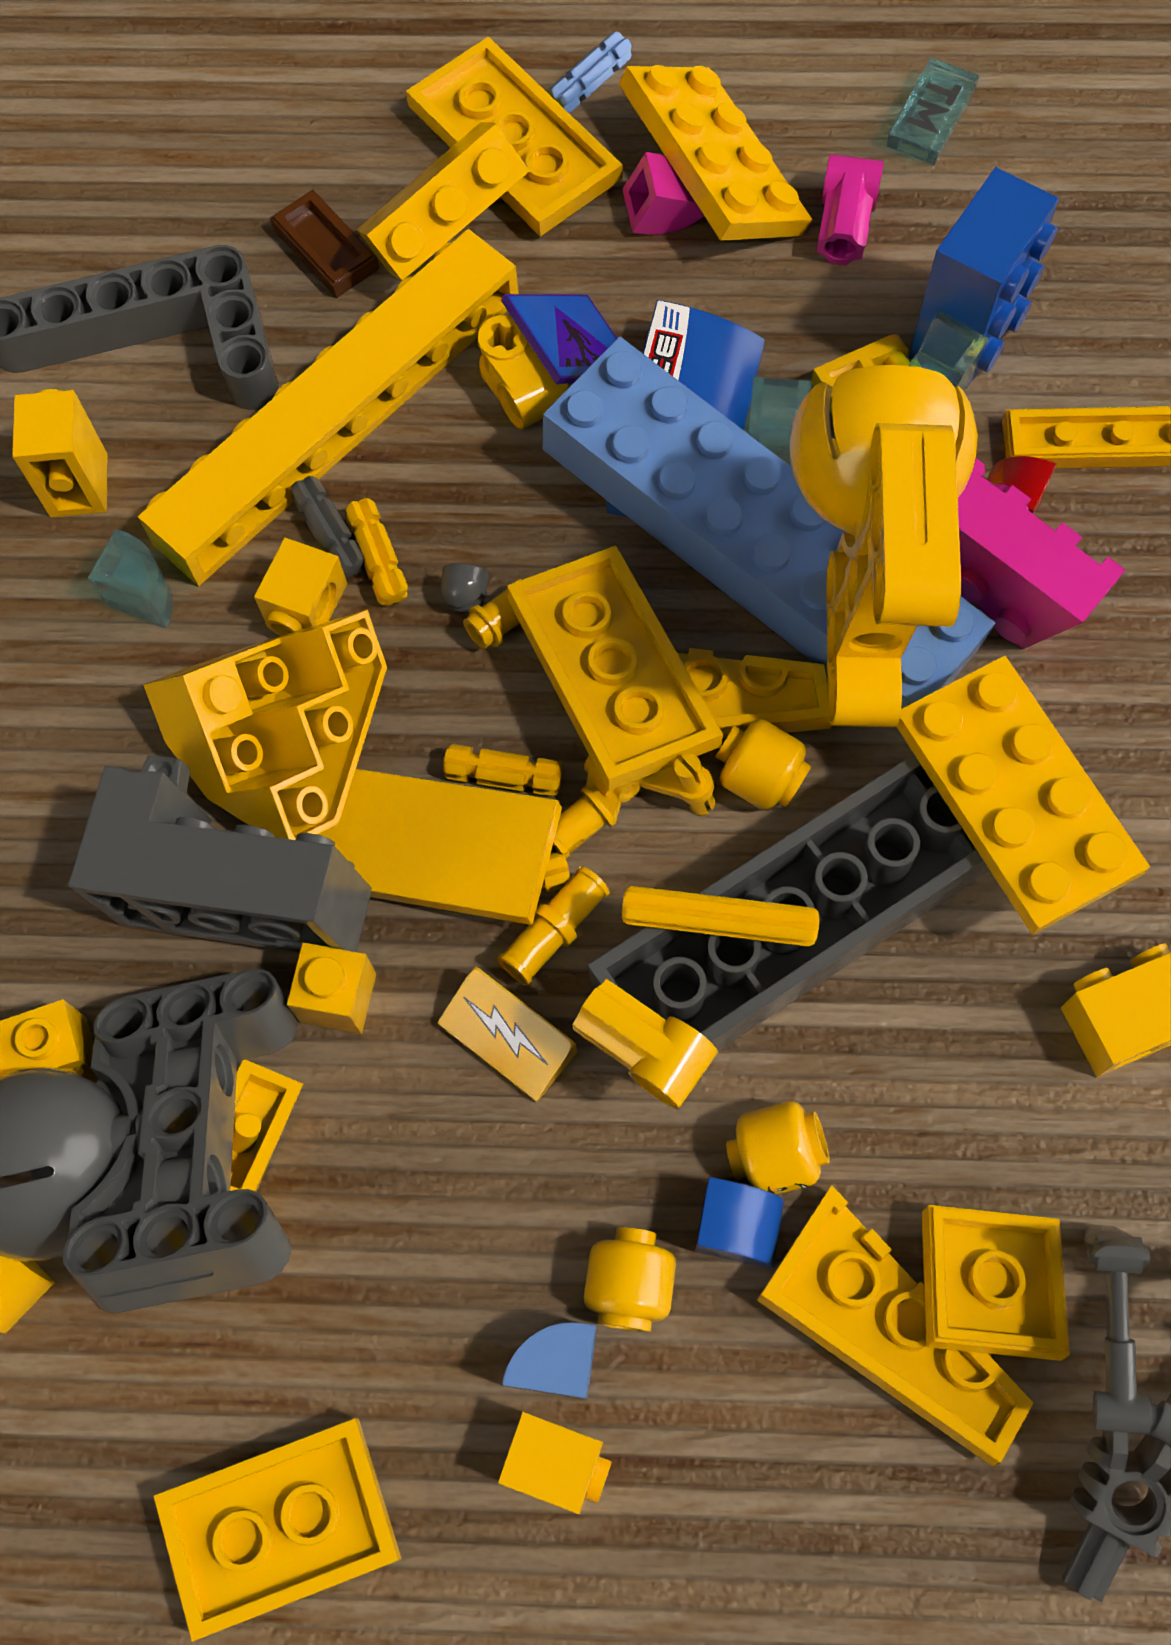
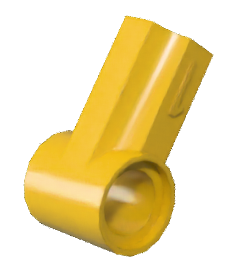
(659, 1052)

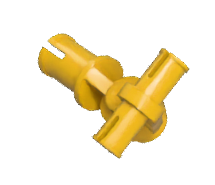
(601, 807)

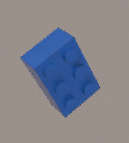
(990, 262)

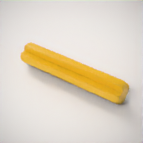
(720, 916)

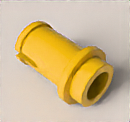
(490, 622)

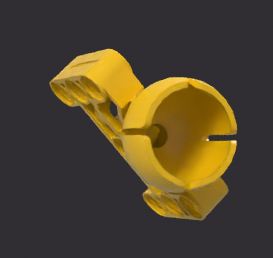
(895, 492)

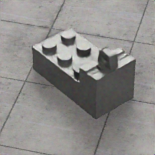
(166, 870)

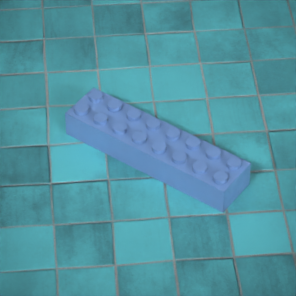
(723, 506)

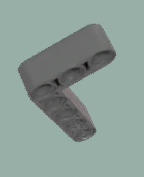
(144, 305)

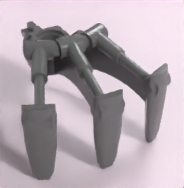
(1118, 1414)

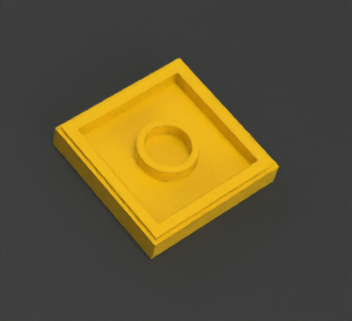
(994, 1283)

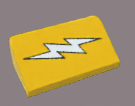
(507, 1034)

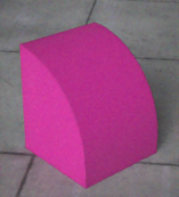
(658, 198)

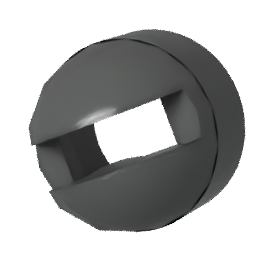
(463, 586)

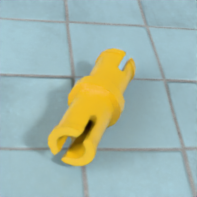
(553, 925)

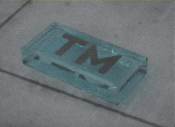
(932, 111)

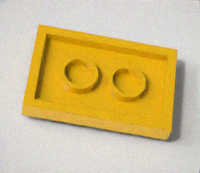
(276, 1528)

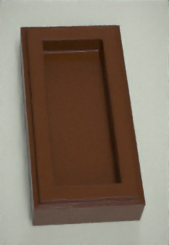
(324, 243)

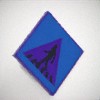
(562, 331)

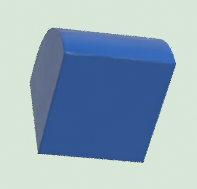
(739, 1223)

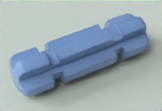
(591, 71)

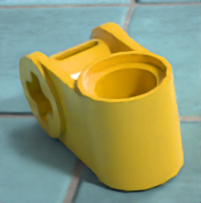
(515, 372)

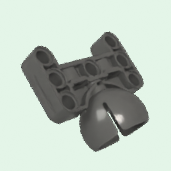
(141, 1162)

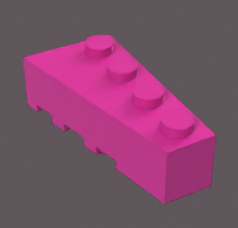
(1022, 568)

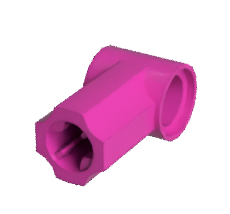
(849, 199)

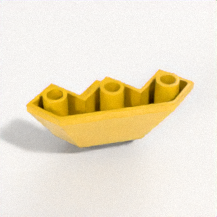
(277, 723)

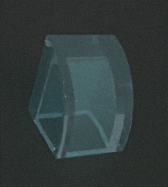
(772, 412)
(132, 580)

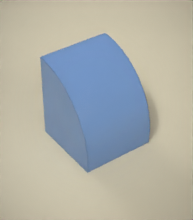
(554, 1361)

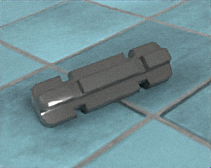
(327, 524)

